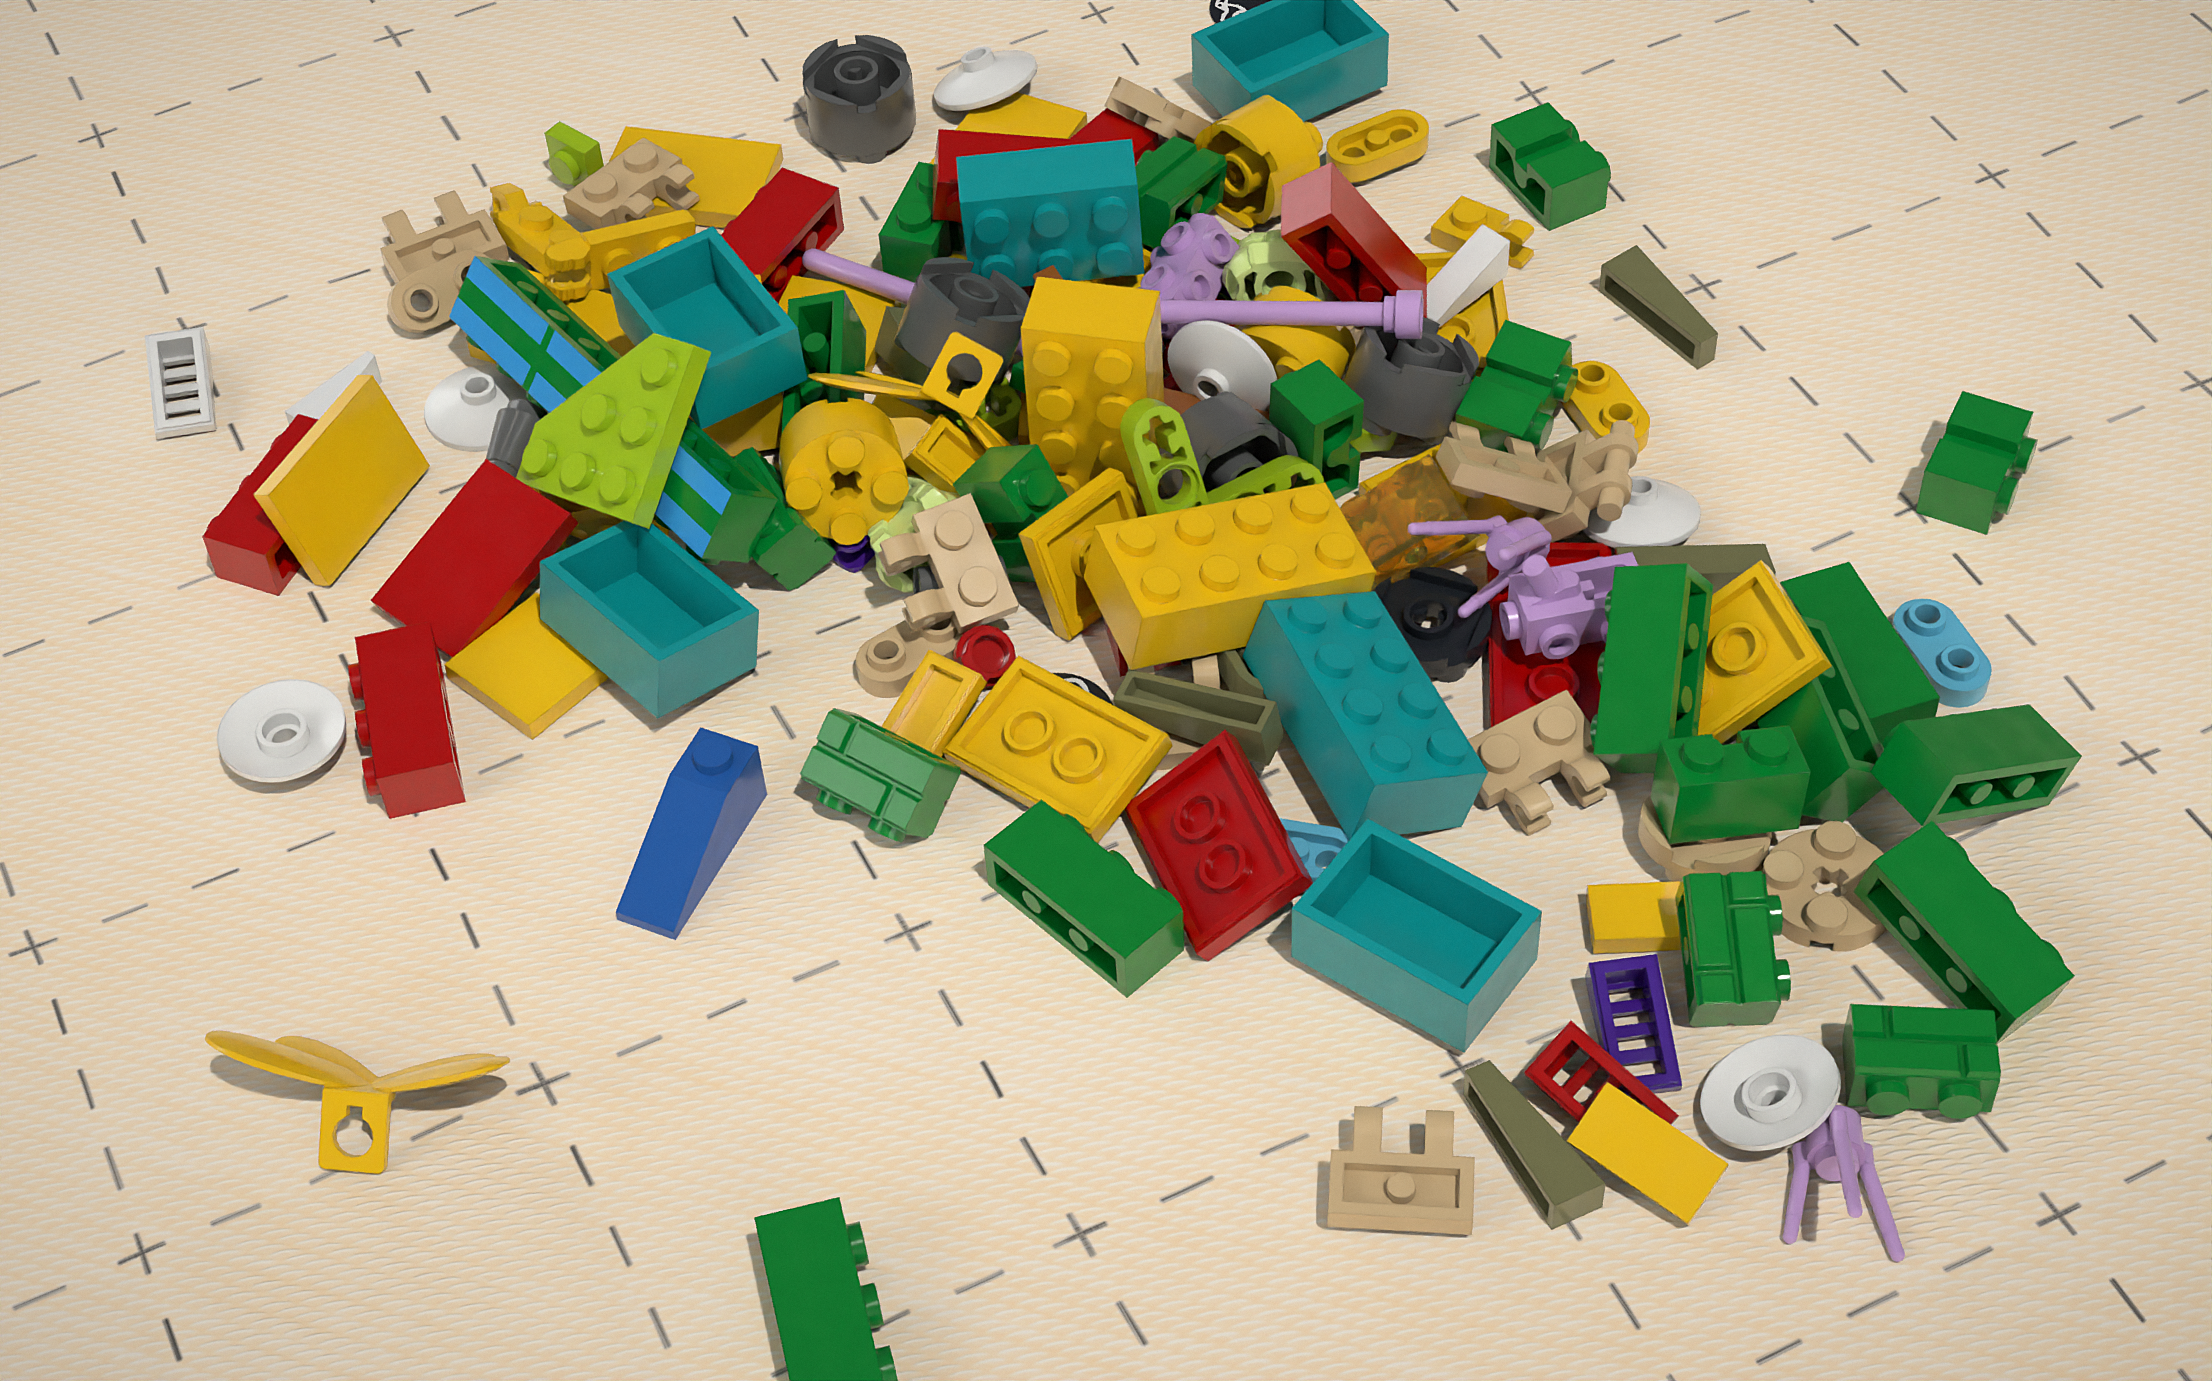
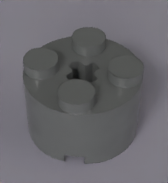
(859, 97)
(956, 300)
(1411, 382)
(1228, 442)

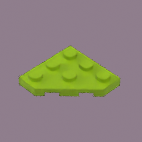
(619, 432)

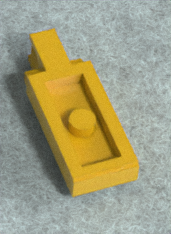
(527, 226)

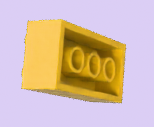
(1084, 363)
(1201, 573)

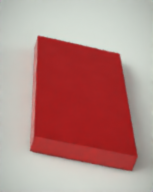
(1526, 680)

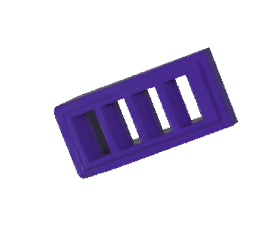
(1626, 975)

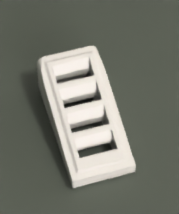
(175, 349)

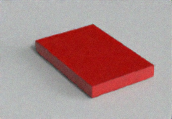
(475, 558)
(1218, 845)

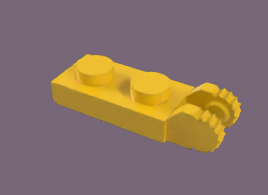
(597, 252)

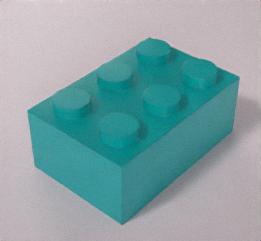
(1293, 50)
(1052, 208)
(713, 301)
(648, 615)
(1415, 934)

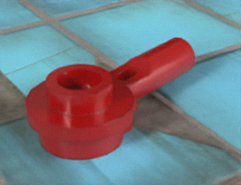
(985, 652)

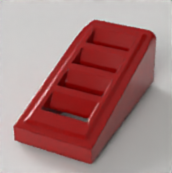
(1562, 1050)

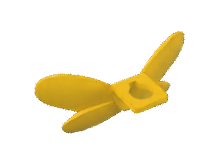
(935, 386)
(349, 1084)

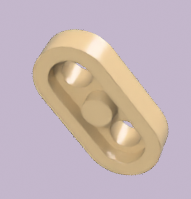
(439, 283)
(890, 676)

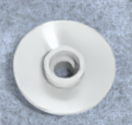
(985, 78)
(1219, 358)
(465, 406)
(1653, 517)
(281, 730)
(1770, 1092)

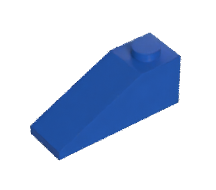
(693, 831)

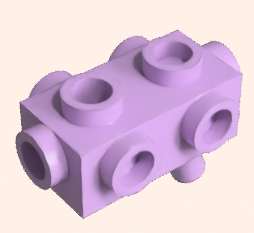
(1190, 263)
(1559, 605)

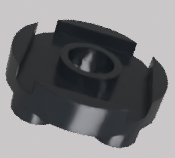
(1438, 593)

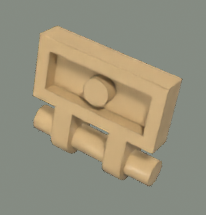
(1578, 462)

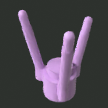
(1506, 548)
(1838, 1155)

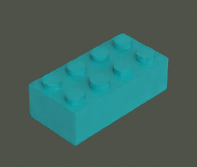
(1364, 713)

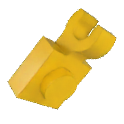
(1467, 215)

